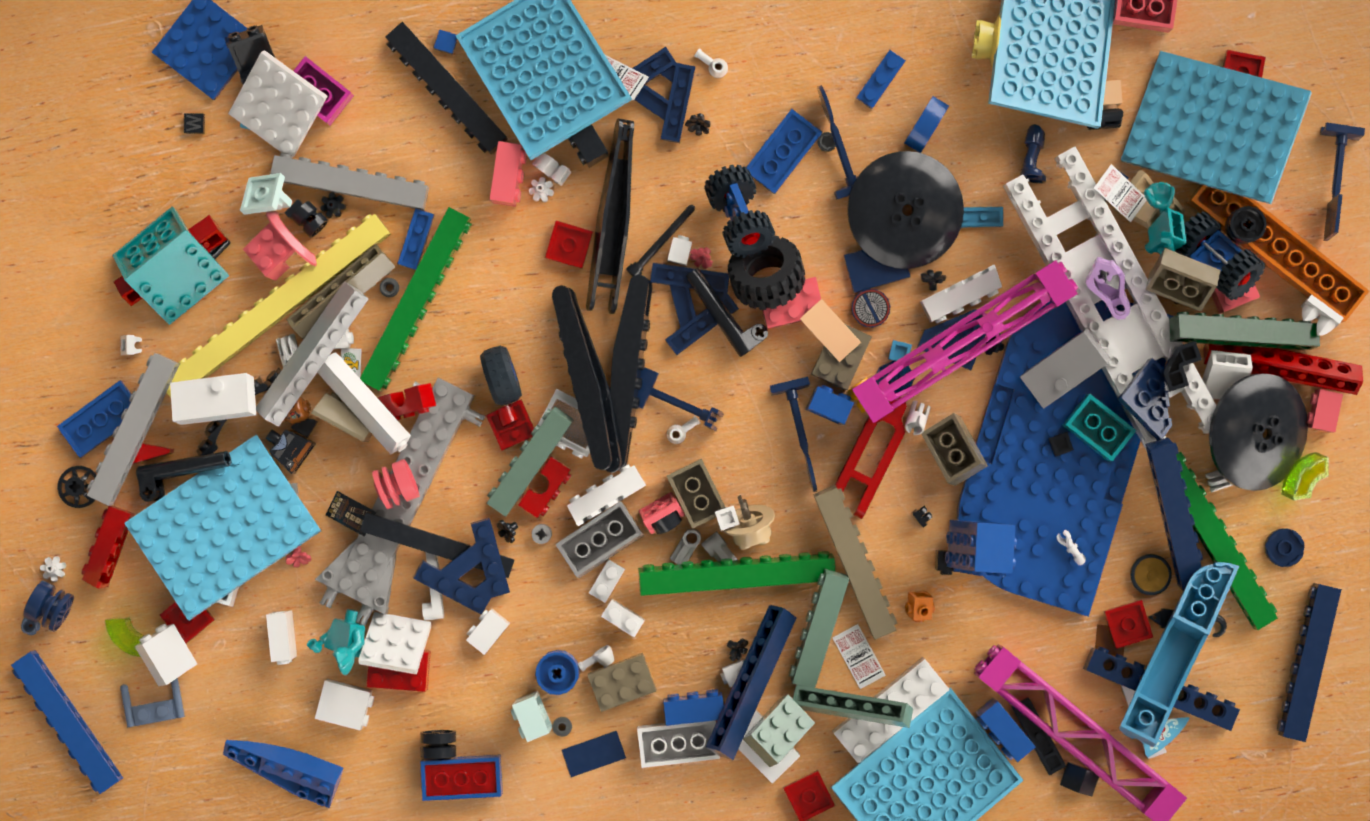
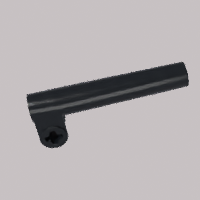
(740, 340)
(151, 476)

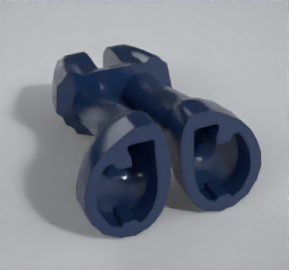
(1034, 142)

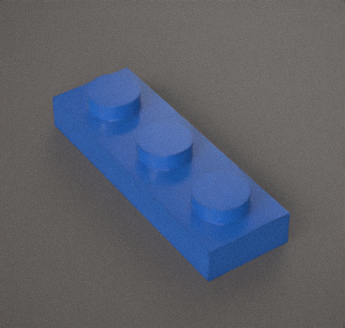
(880, 79)
(416, 239)

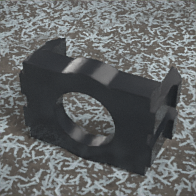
(918, 515)

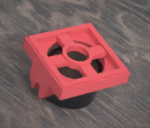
(662, 514)

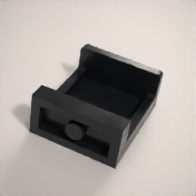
(246, 48)

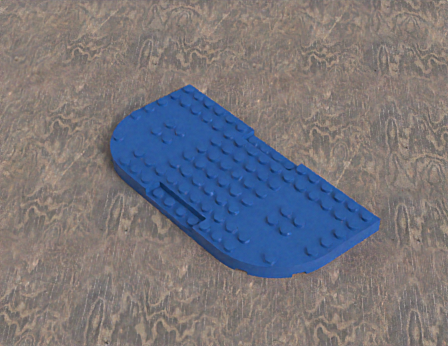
(1044, 491)

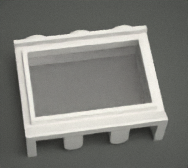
(574, 436)

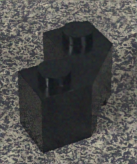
(1173, 371)

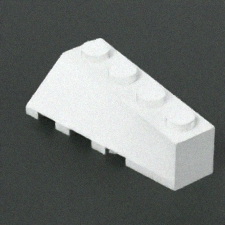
(962, 293)
(605, 495)

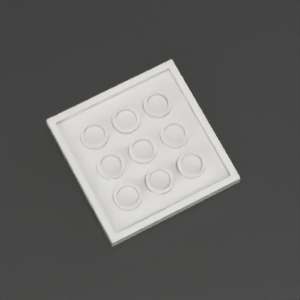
(277, 104)

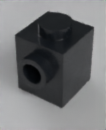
(940, 564)

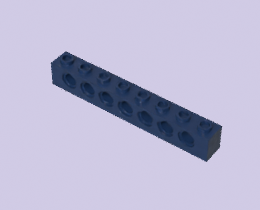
(1224, 719)

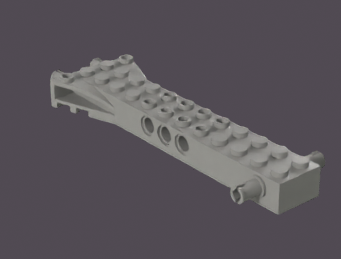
(368, 563)

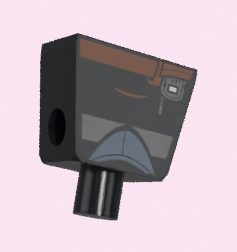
(290, 449)

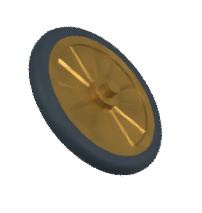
(1151, 574)

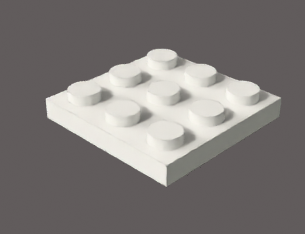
(395, 643)

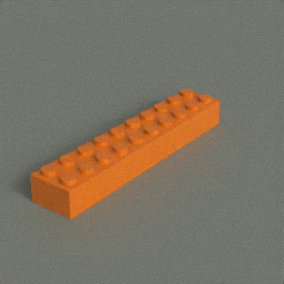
(1287, 253)

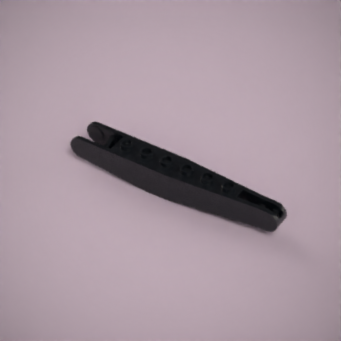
(613, 218)
(629, 360)
(588, 382)

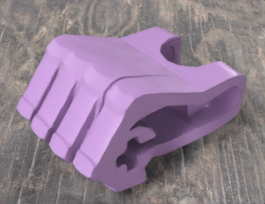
(1112, 297)

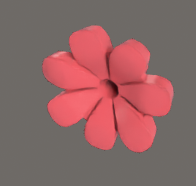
(702, 257)
(297, 558)

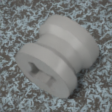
(543, 531)

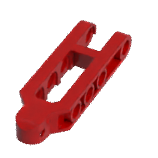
(893, 418)

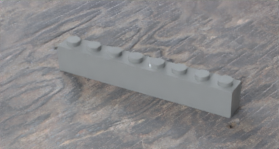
(351, 183)
(311, 354)
(133, 429)

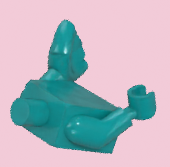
(1169, 227)
(343, 638)

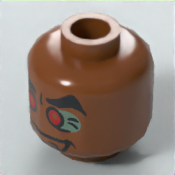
(299, 411)

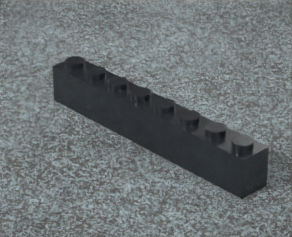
(446, 88)

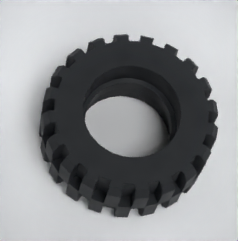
(769, 290)

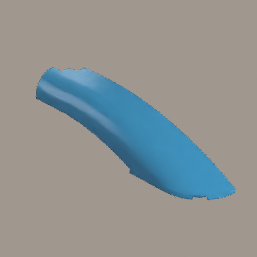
(1177, 652)

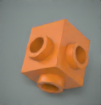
(919, 606)

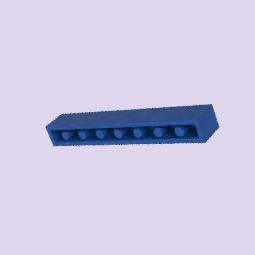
(67, 722)

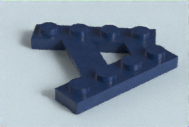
(674, 110)
(691, 326)
(447, 579)

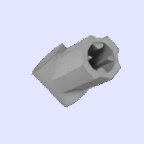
(718, 547)
(685, 548)

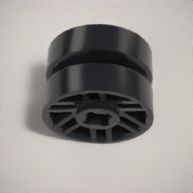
(1250, 216)
(438, 744)

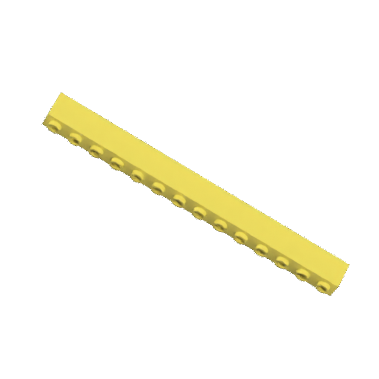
(281, 301)

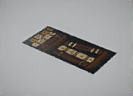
(348, 512)

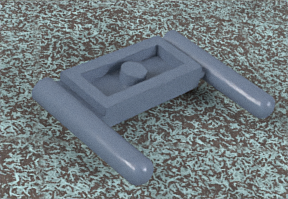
(153, 711)

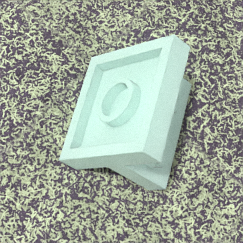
(264, 194)

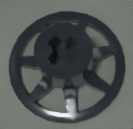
(75, 486)

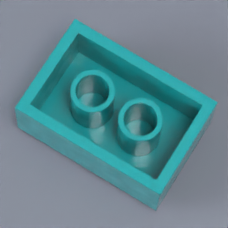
(1099, 427)

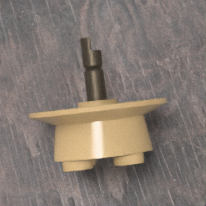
(753, 526)

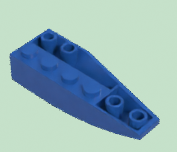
(289, 769)

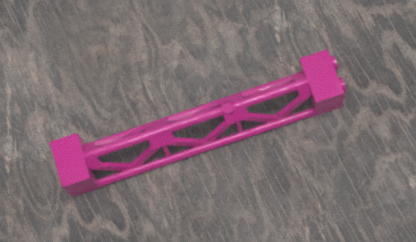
(1052, 287)

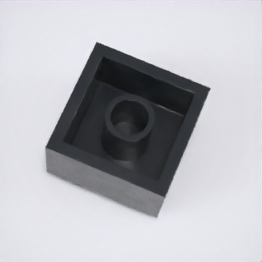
(589, 145)

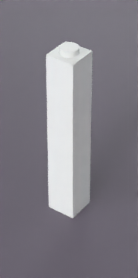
(364, 404)

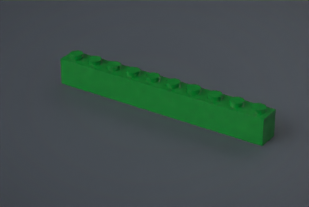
(415, 299)
(1222, 549)
(733, 574)

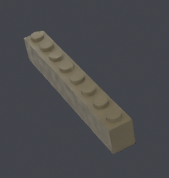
(854, 561)

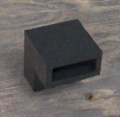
(1079, 779)

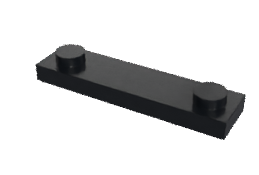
(1044, 745)

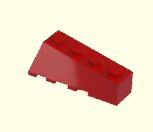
(107, 547)

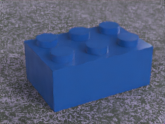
(829, 405)
(693, 707)
(1004, 730)

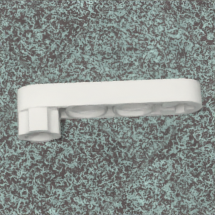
(433, 609)

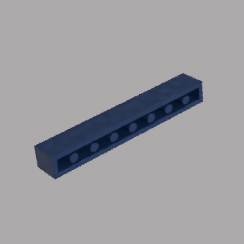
(1174, 509)
(1309, 662)
(751, 682)

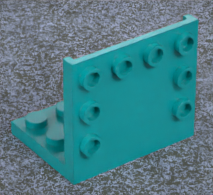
(169, 266)

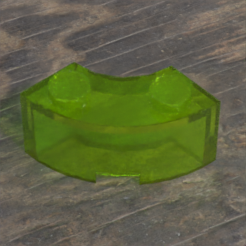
(1305, 475)
(123, 634)

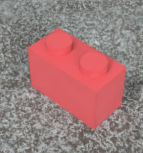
(1324, 410)

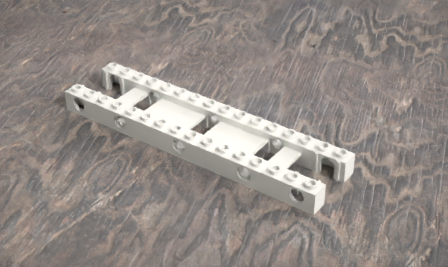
(1146, 328)

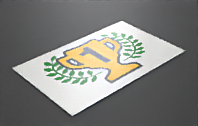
(352, 358)

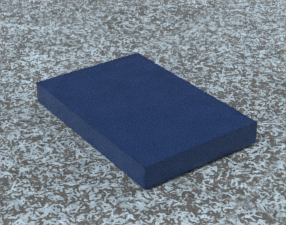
(869, 273)

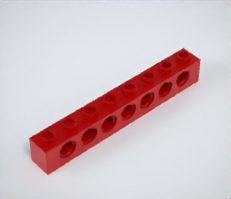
(1298, 367)

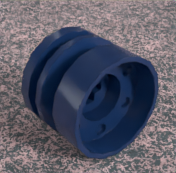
(46, 605)

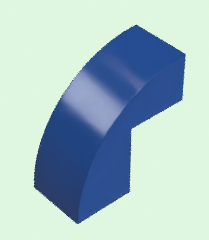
(926, 124)

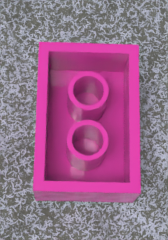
(337, 94)

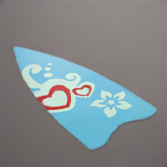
(1170, 731)

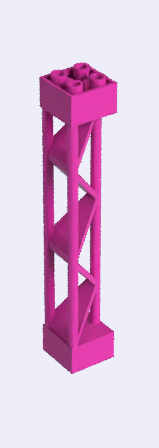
(1159, 803)

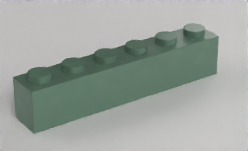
(530, 461)
(819, 628)
(853, 706)

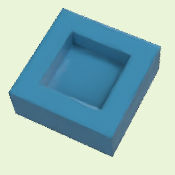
(898, 350)

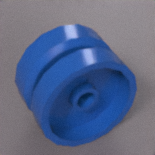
(555, 683)

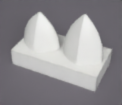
(1327, 318)

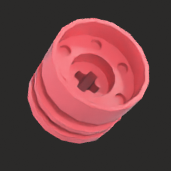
(395, 484)

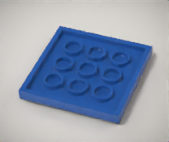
(198, 46)

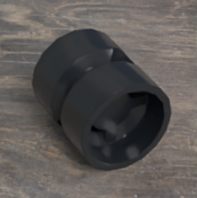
(305, 214)

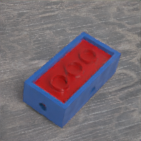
(461, 777)

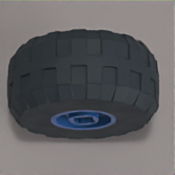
(500, 375)

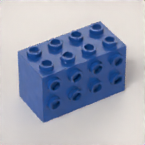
(981, 548)

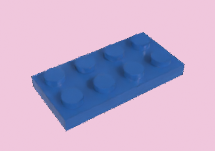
(783, 151)
(96, 420)

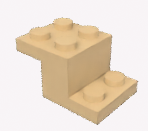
(1147, 213)

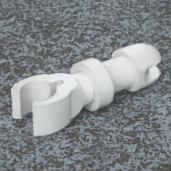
(1079, 558)

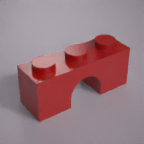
(416, 399)
(556, 474)

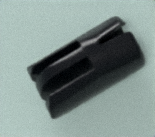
(1110, 119)

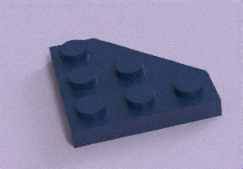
(934, 331)
(1148, 399)

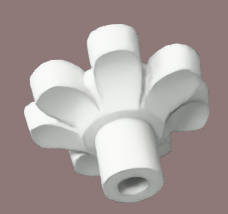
(544, 192)
(56, 568)

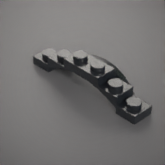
(213, 428)

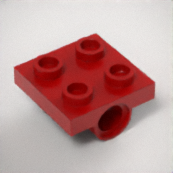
(511, 424)

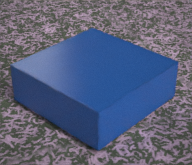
(445, 42)

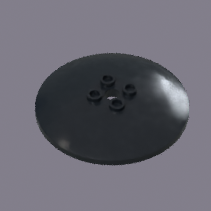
(877, 207)
(1238, 429)

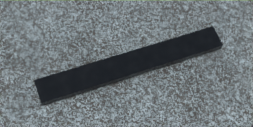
(420, 539)

